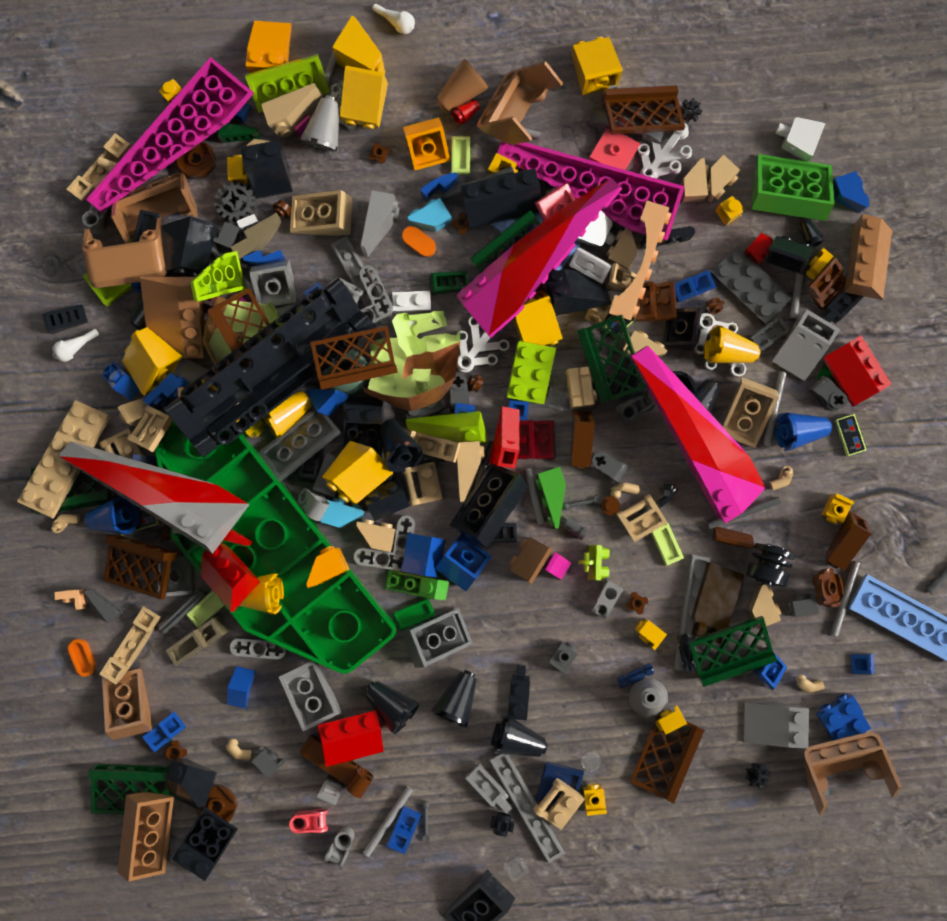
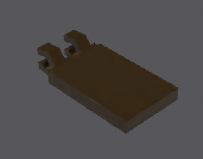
(716, 599)

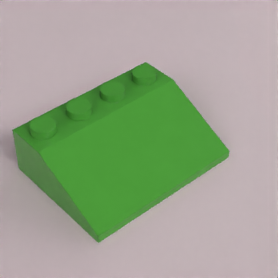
(793, 187)

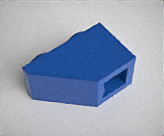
(850, 193)
(120, 380)

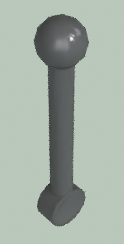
(596, 500)
(426, 837)

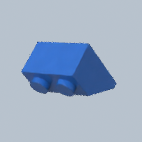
(463, 562)

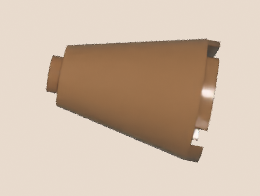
(461, 87)

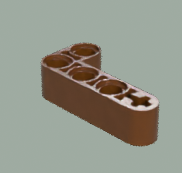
(349, 772)

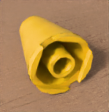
(729, 347)
(287, 413)
(266, 595)

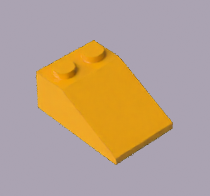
(268, 45)

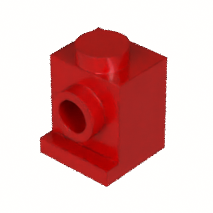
(759, 248)

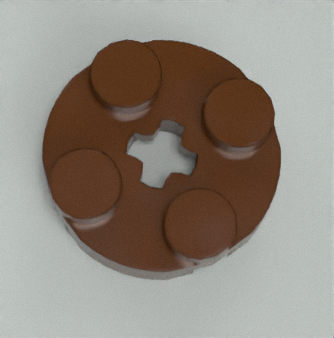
(205, 164)
(828, 588)
(226, 798)

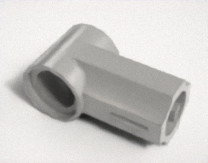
(95, 214)

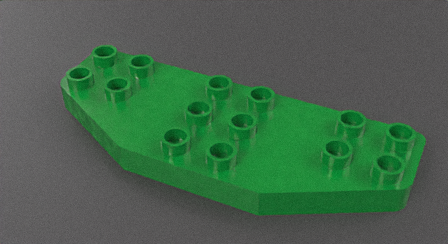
(327, 623)

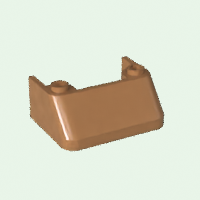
(513, 99)
(160, 196)
(124, 262)
(845, 754)

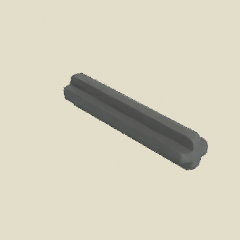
(181, 611)

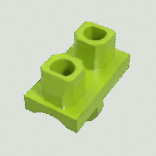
(593, 560)

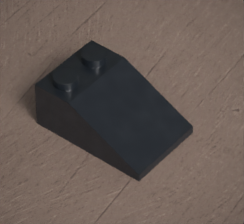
(575, 292)
(482, 901)

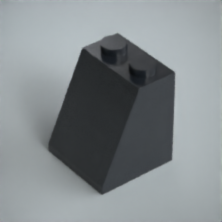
(267, 169)
(187, 245)

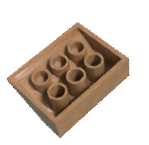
(174, 314)

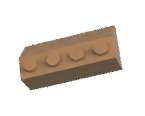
(868, 257)
(145, 835)

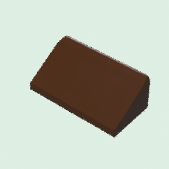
(733, 537)

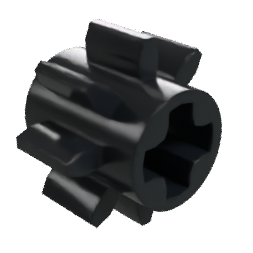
(691, 105)
(757, 775)
(502, 824)

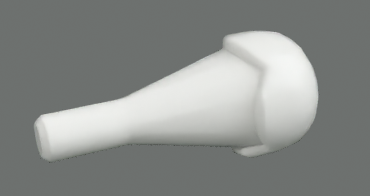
(402, 21)
(66, 349)

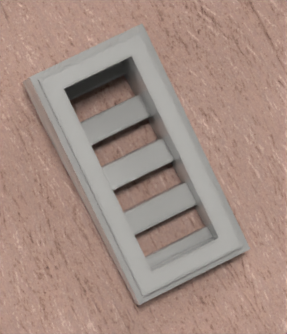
(331, 790)

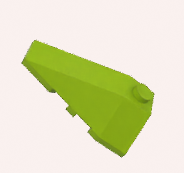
(219, 278)
(452, 427)

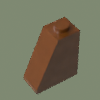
(581, 439)
(848, 541)

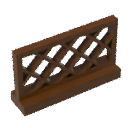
(640, 98)
(226, 329)
(359, 373)
(138, 548)
(681, 767)

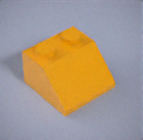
(426, 143)
(327, 566)

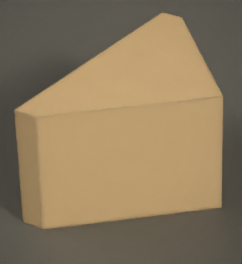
(619, 278)

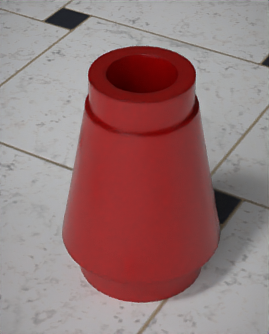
(465, 111)

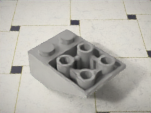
(805, 344)

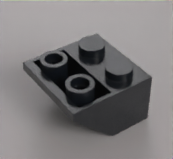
(387, 498)

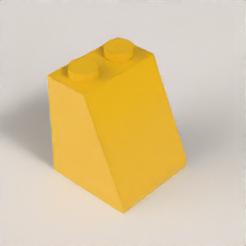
(357, 49)
(596, 65)
(363, 97)
(538, 321)
(149, 360)
(356, 472)

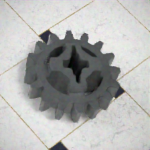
(227, 199)

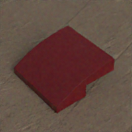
(536, 440)

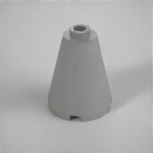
(323, 125)
(638, 697)

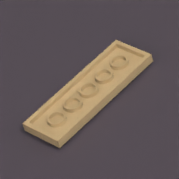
(54, 475)

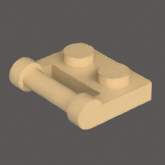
(150, 429)
(123, 445)
(428, 482)
(645, 523)
(564, 806)

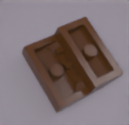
(827, 284)
(657, 302)

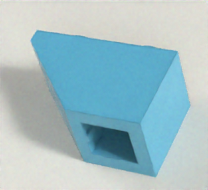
(431, 217)
(340, 514)

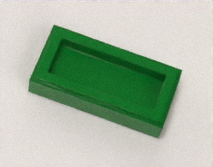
(414, 614)

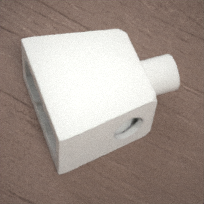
(801, 137)
(598, 232)

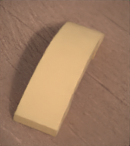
(85, 185)
(436, 447)
(131, 646)

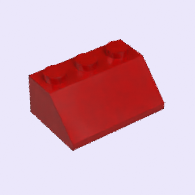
(856, 371)
(227, 576)
(350, 738)

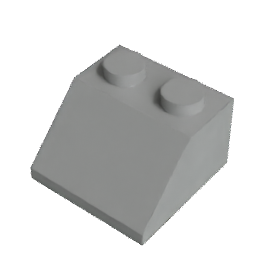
(273, 283)

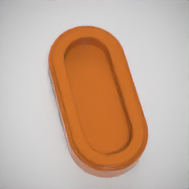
(419, 241)
(82, 657)

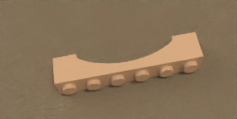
(654, 218)

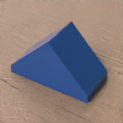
(326, 400)
(770, 674)
(240, 687)

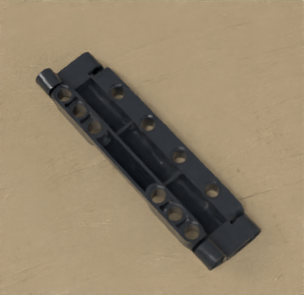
(270, 368)

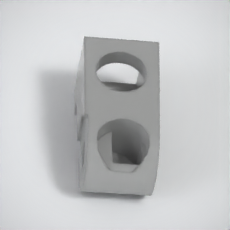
(606, 599)

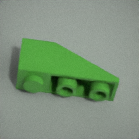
(553, 490)
(417, 585)

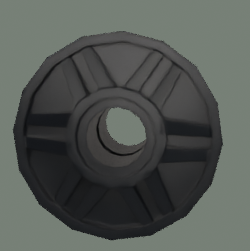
(770, 565)

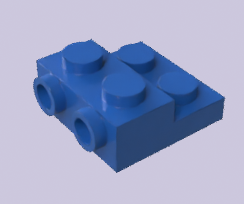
(165, 391)
(843, 717)

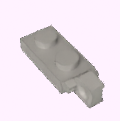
(488, 788)

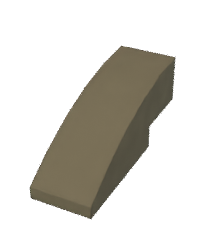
(257, 236)
(197, 640)

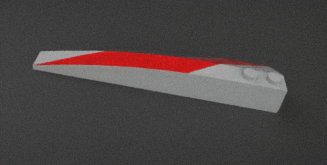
(180, 501)

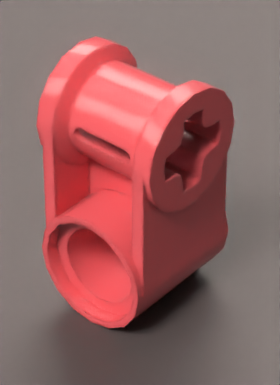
(313, 820)

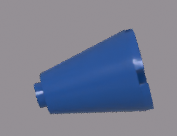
(799, 429)
(114, 517)

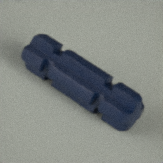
(635, 675)

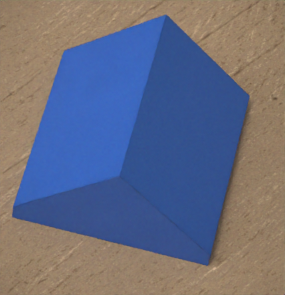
(422, 555)

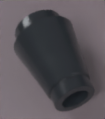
(810, 233)

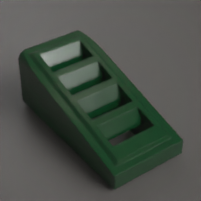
(237, 133)
(434, 290)

